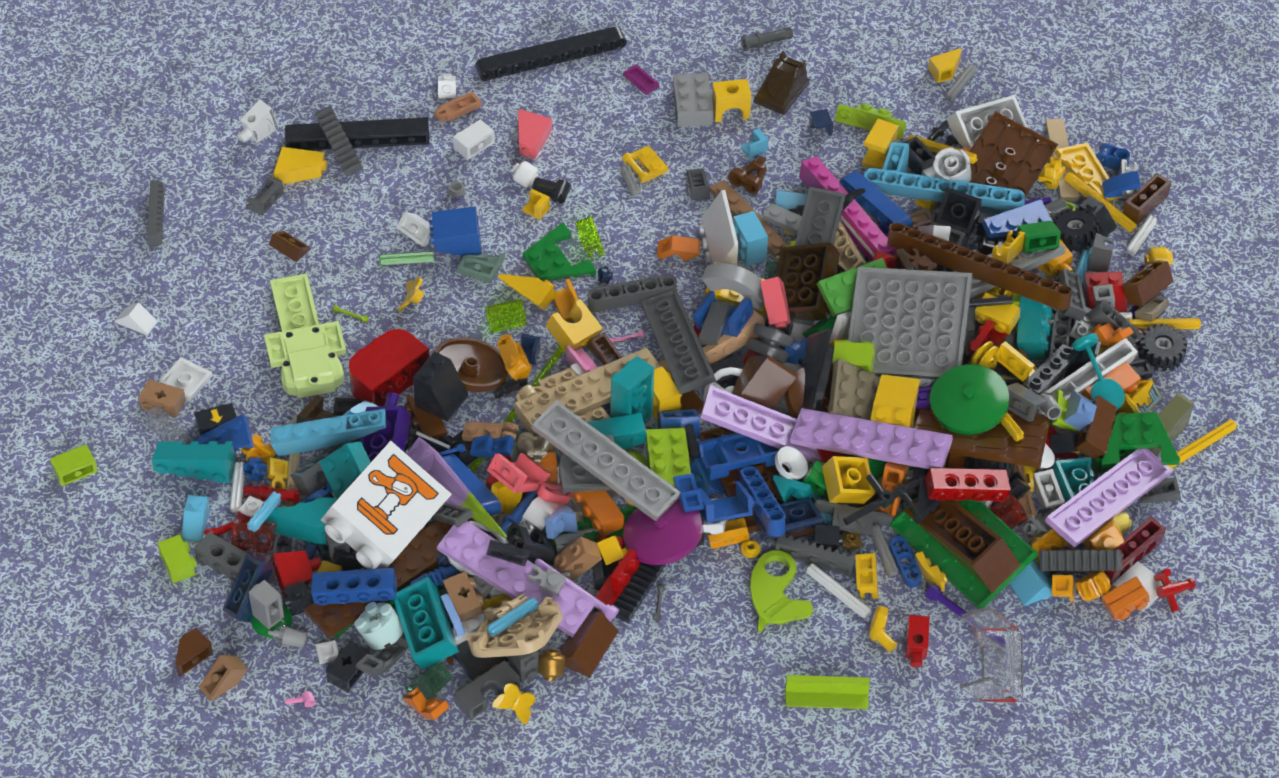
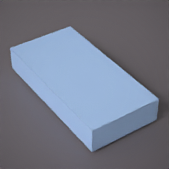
(455, 620)

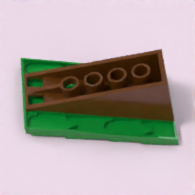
(968, 546)

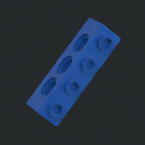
(354, 586)

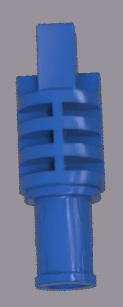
(439, 575)

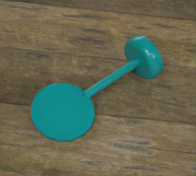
(1105, 388)

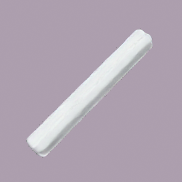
(838, 590)

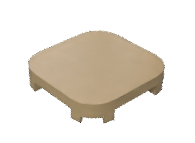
(520, 638)

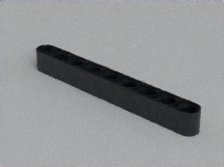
(549, 53)

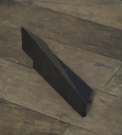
(818, 367)

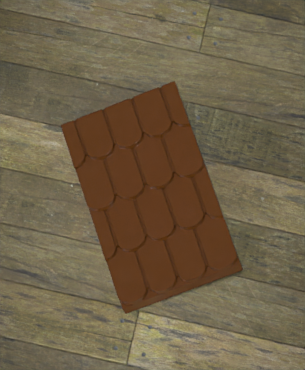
(1009, 155)
(997, 442)

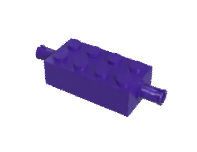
(396, 428)

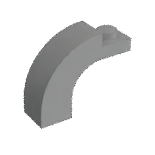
(734, 278)

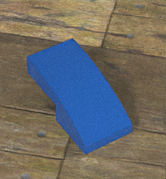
(1127, 181)
(487, 447)
(690, 497)

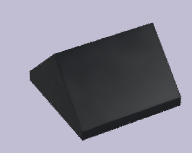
(959, 210)

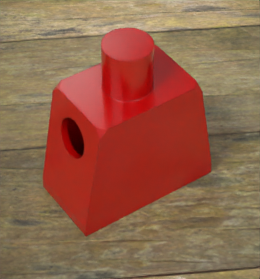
(294, 568)
(917, 639)

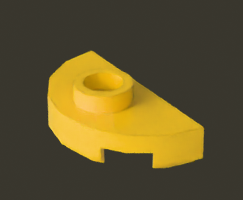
(1029, 472)

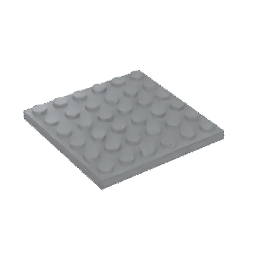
(911, 319)

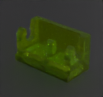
(589, 236)
(505, 316)

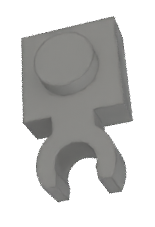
(549, 582)

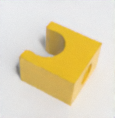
(731, 95)
(878, 143)
(576, 333)

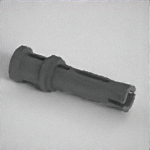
(759, 39)

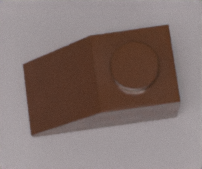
(192, 650)

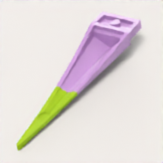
(461, 496)

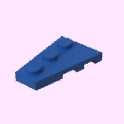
(235, 430)

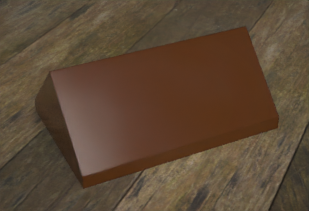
(589, 644)

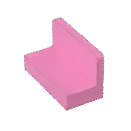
(581, 358)

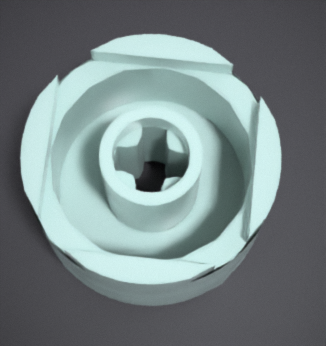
(379, 625)

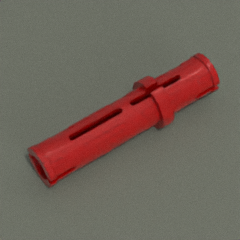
(264, 492)

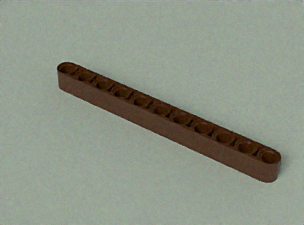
(981, 266)

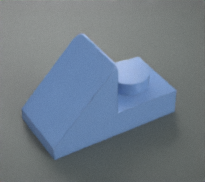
(561, 520)

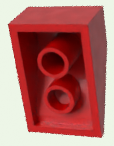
(1105, 278)

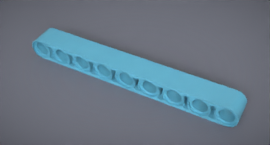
(932, 188)

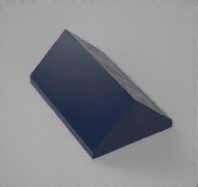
(798, 517)
(251, 573)

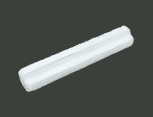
(1141, 235)
(237, 487)

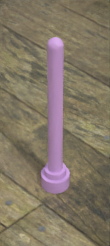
(609, 611)

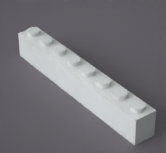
(1086, 375)

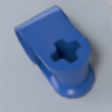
(1112, 156)

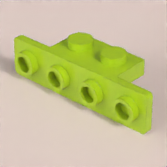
(865, 117)

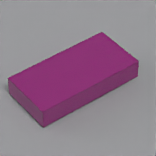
(641, 79)

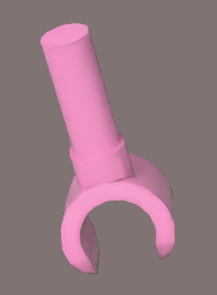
(307, 698)

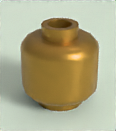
(551, 664)

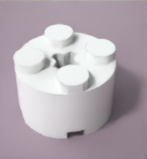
(952, 165)

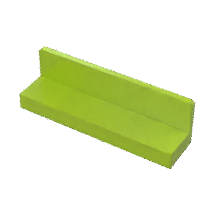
(827, 692)

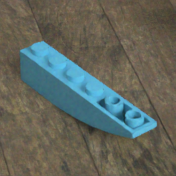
(325, 432)

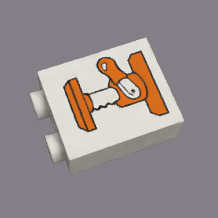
(384, 508)

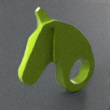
(768, 591)

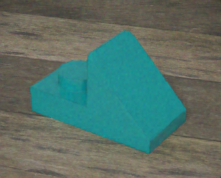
(790, 488)

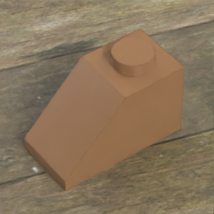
(223, 676)

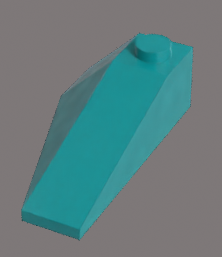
(303, 520)

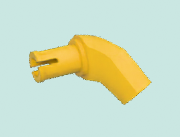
(877, 629)

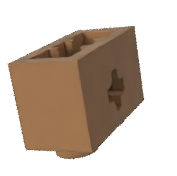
(162, 395)
(577, 558)
(459, 586)

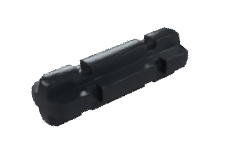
(509, 387)

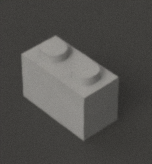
(266, 604)

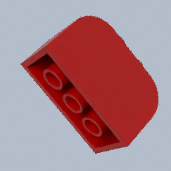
(386, 366)

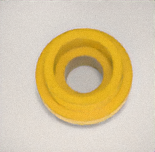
(750, 553)

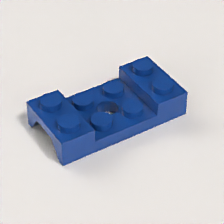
(721, 454)

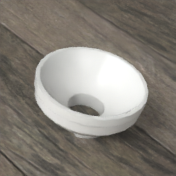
(793, 460)

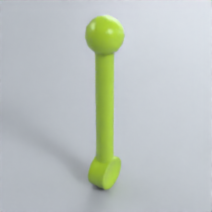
(364, 318)

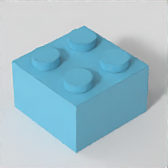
(751, 238)

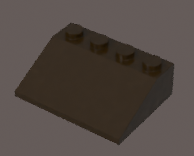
(800, 271)

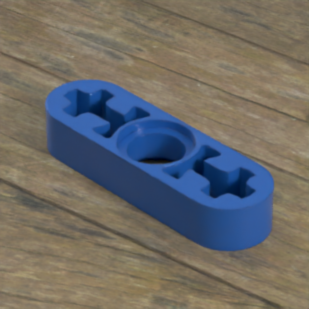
(906, 553)

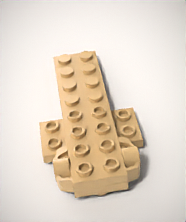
(578, 393)

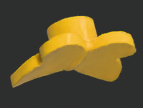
(413, 292)
(516, 700)

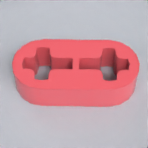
(553, 494)

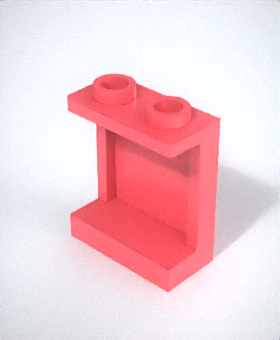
(518, 476)

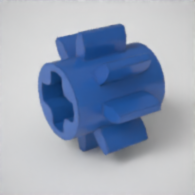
(255, 469)

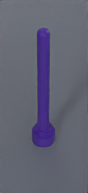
(934, 593)

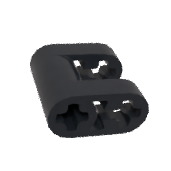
(537, 543)

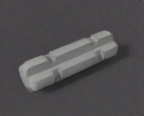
(630, 180)

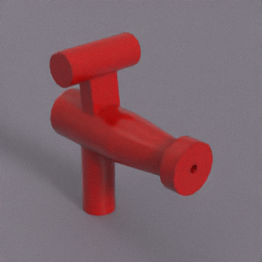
(1170, 589)

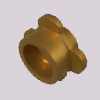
(851, 544)

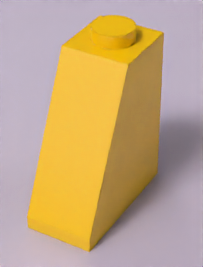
(299, 165)

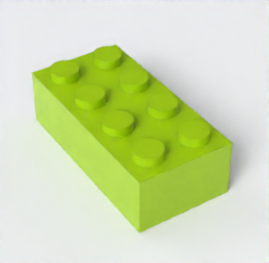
(667, 453)

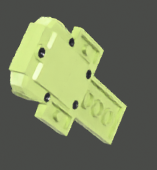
(304, 346)

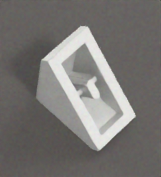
(137, 319)

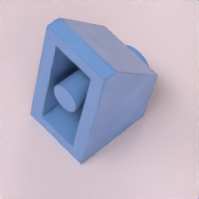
(1079, 411)

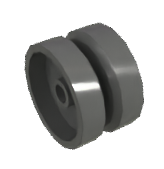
(771, 341)

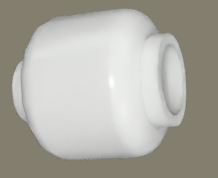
(525, 174)

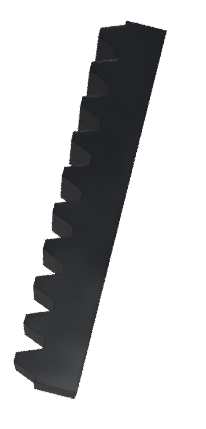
(637, 590)

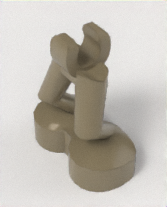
(534, 446)

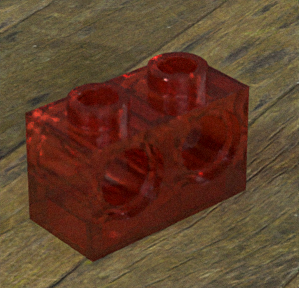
(1010, 511)
(253, 541)

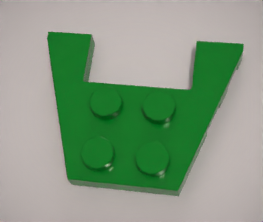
(548, 260)
(1139, 432)

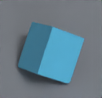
(757, 146)

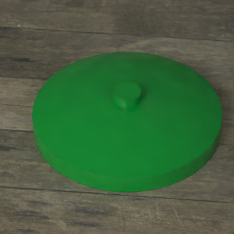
(969, 399)

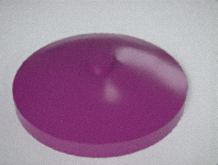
(667, 538)

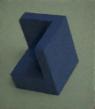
(821, 119)
(531, 347)

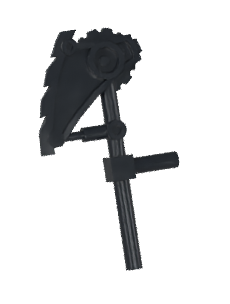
(886, 498)

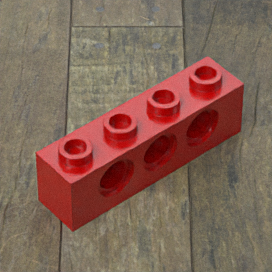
(967, 484)

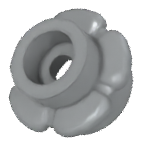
(456, 189)

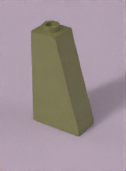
(1175, 417)

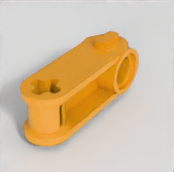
(514, 357)

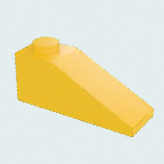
(531, 288)

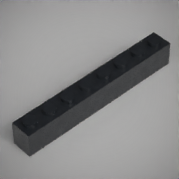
(362, 134)

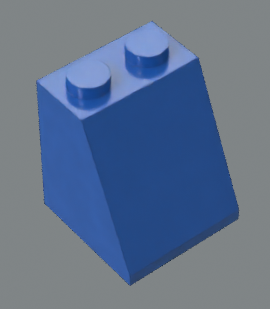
(456, 231)

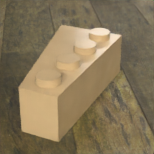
(849, 254)

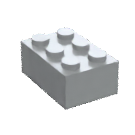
(692, 100)

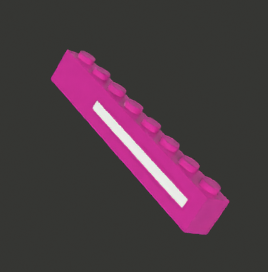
(854, 218)

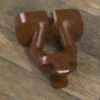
(751, 182)

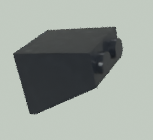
(439, 387)

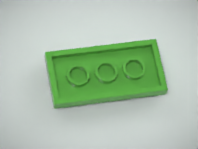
(840, 289)

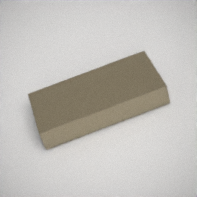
(1152, 309)

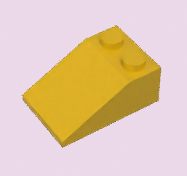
(896, 400)

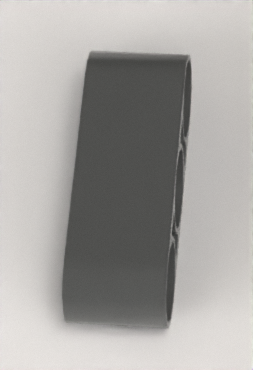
(1105, 313)

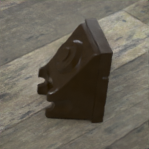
(783, 84)

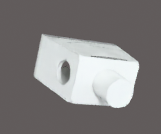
(258, 123)

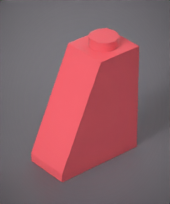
(533, 132)
(775, 302)

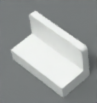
(415, 228)

